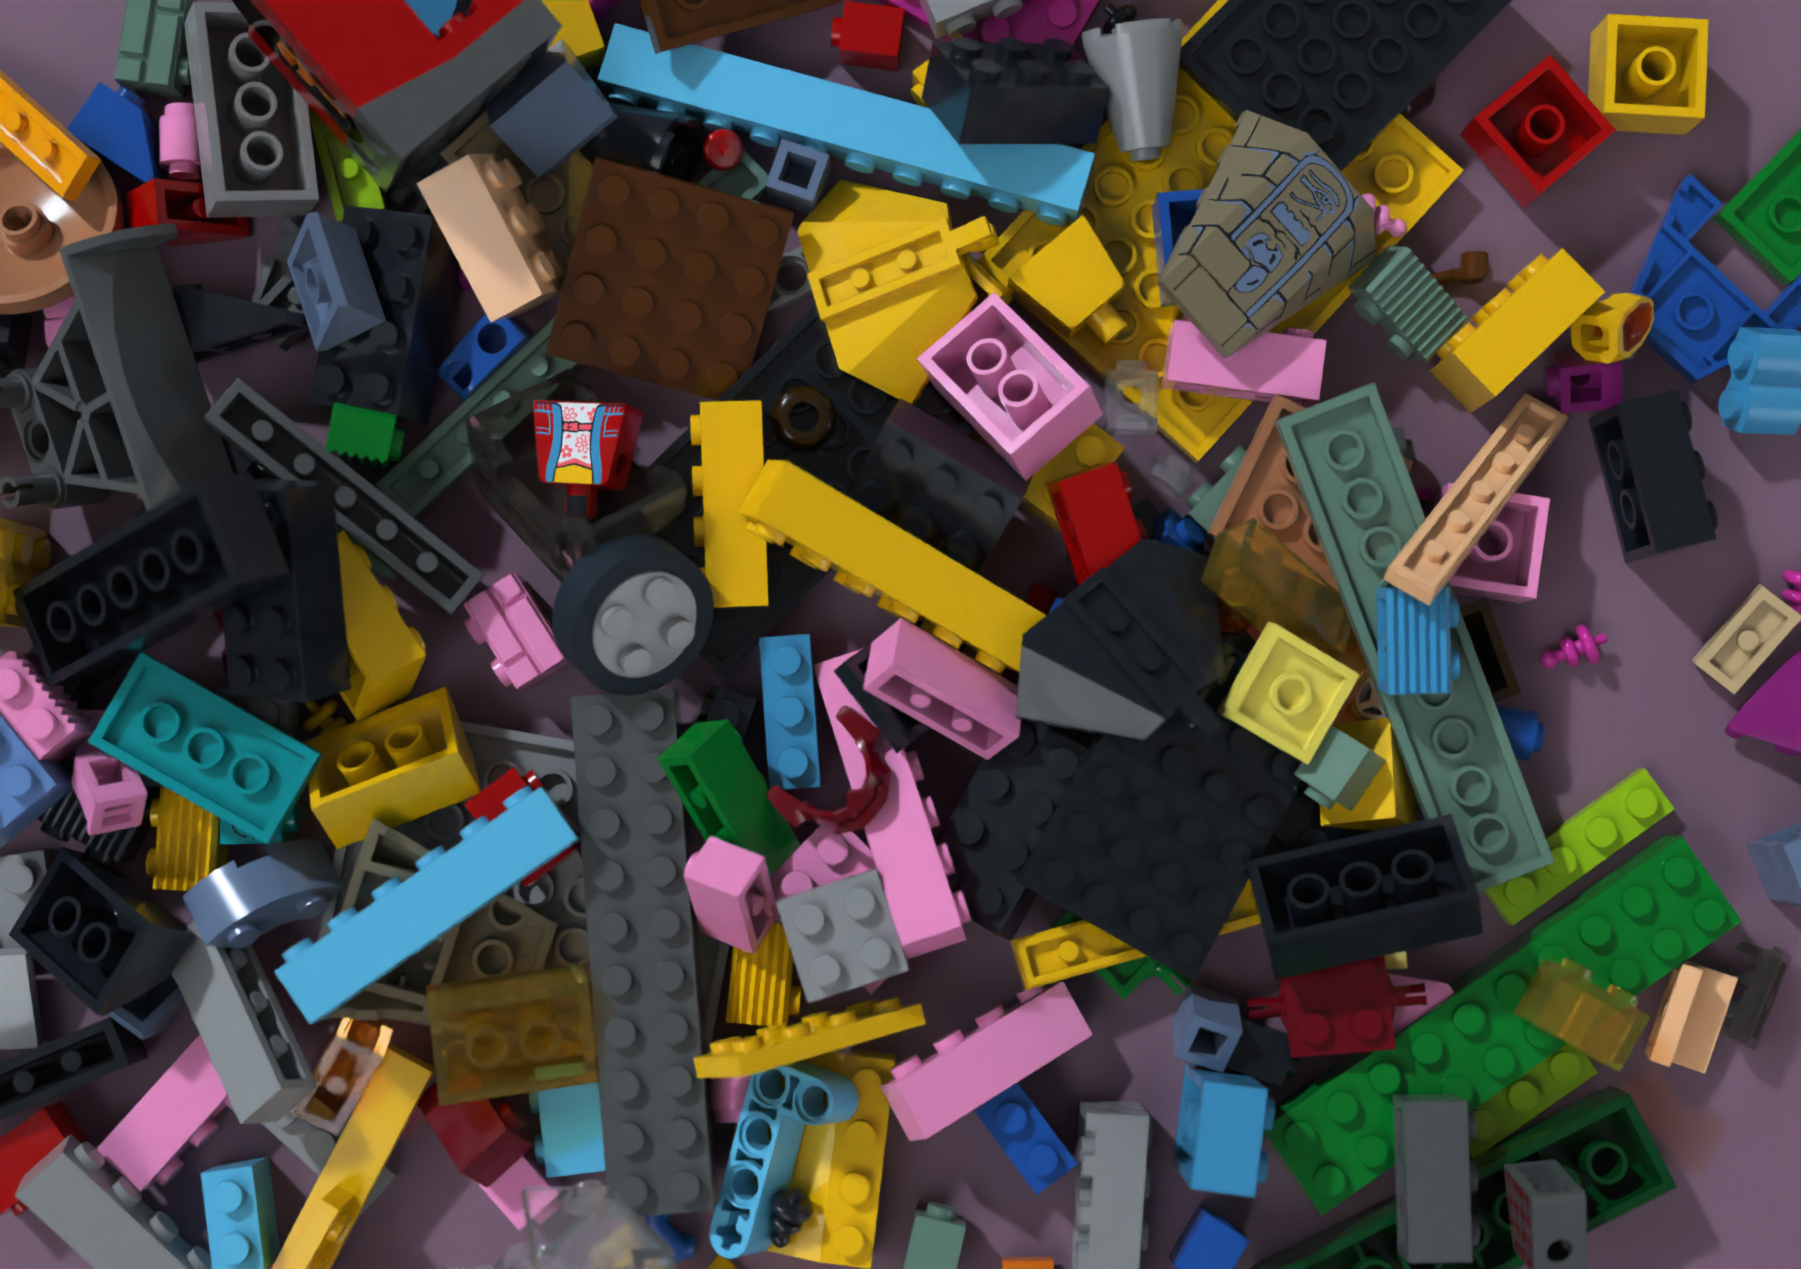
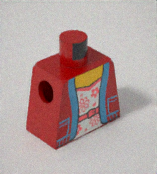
(585, 449)

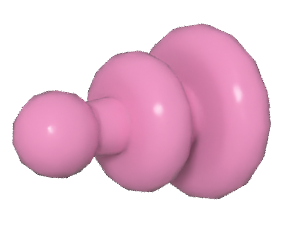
(1382, 219)

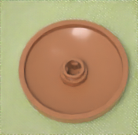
(38, 224)

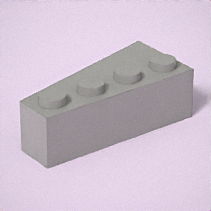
(1111, 1184)

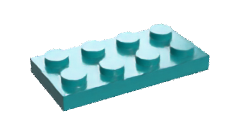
(206, 748)

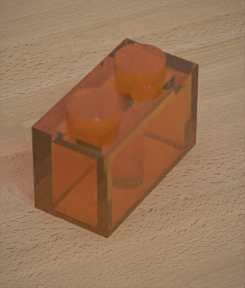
(344, 1071)

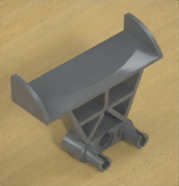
(116, 388)

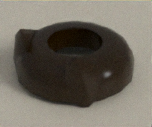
(811, 439)

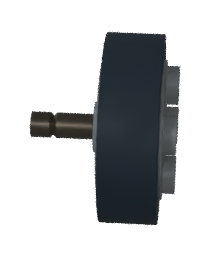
(632, 614)

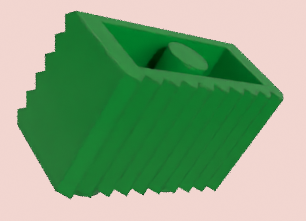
(365, 437)

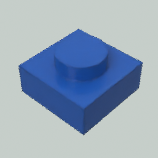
(1179, 532)

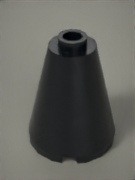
(650, 141)

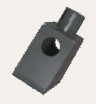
(1546, 1215)

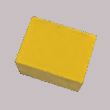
(1389, 797)

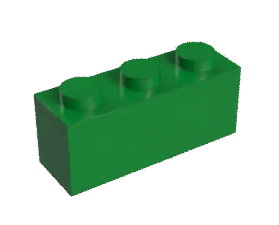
(727, 792)

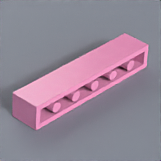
(901, 835)

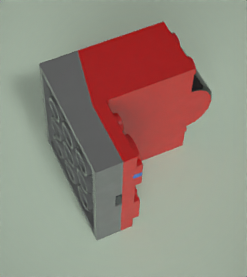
(385, 76)

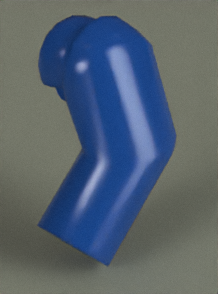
(681, 1242)

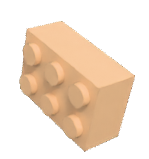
(495, 234)

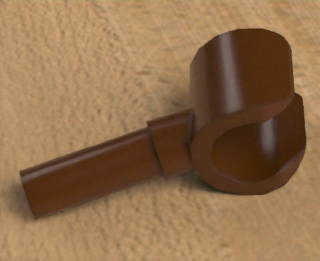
(1471, 271)

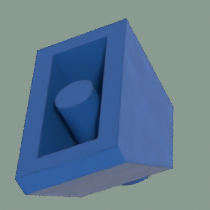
(120, 131)

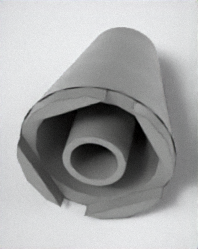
(1142, 74)

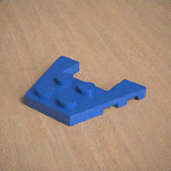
(1692, 299)

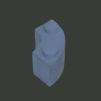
(247, 901)

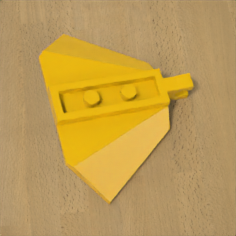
(888, 280)

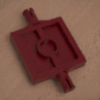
(1339, 1009)

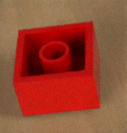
(1537, 131)

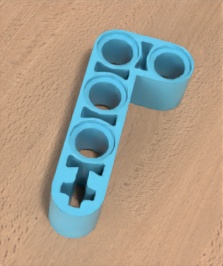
(742, 1212)

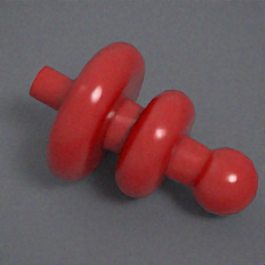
(722, 149)

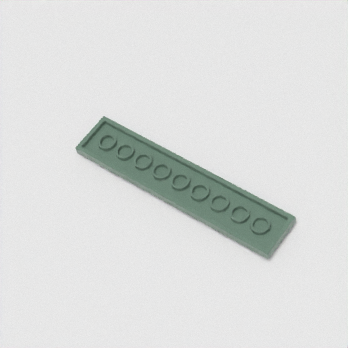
(1447, 741)

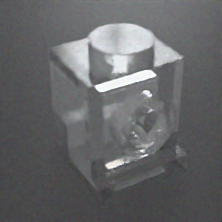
(1127, 418)

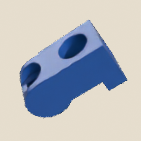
(481, 354)

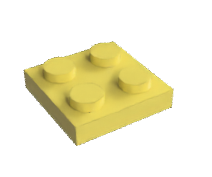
(1288, 693)

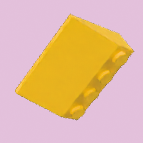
(843, 1166)

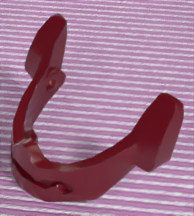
(862, 803)

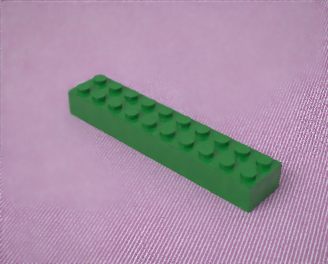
(1472, 1045)

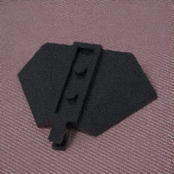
(1127, 649)

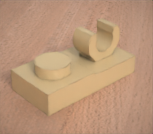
(1746, 638)

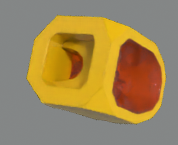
(1613, 327)

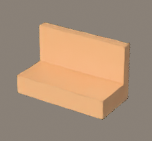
(1690, 1016)

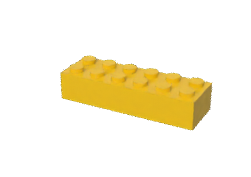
(888, 562)

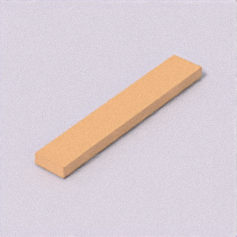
(1475, 499)

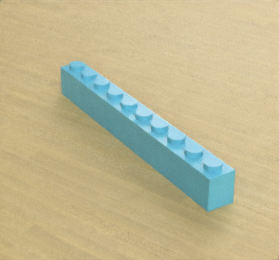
(844, 123)

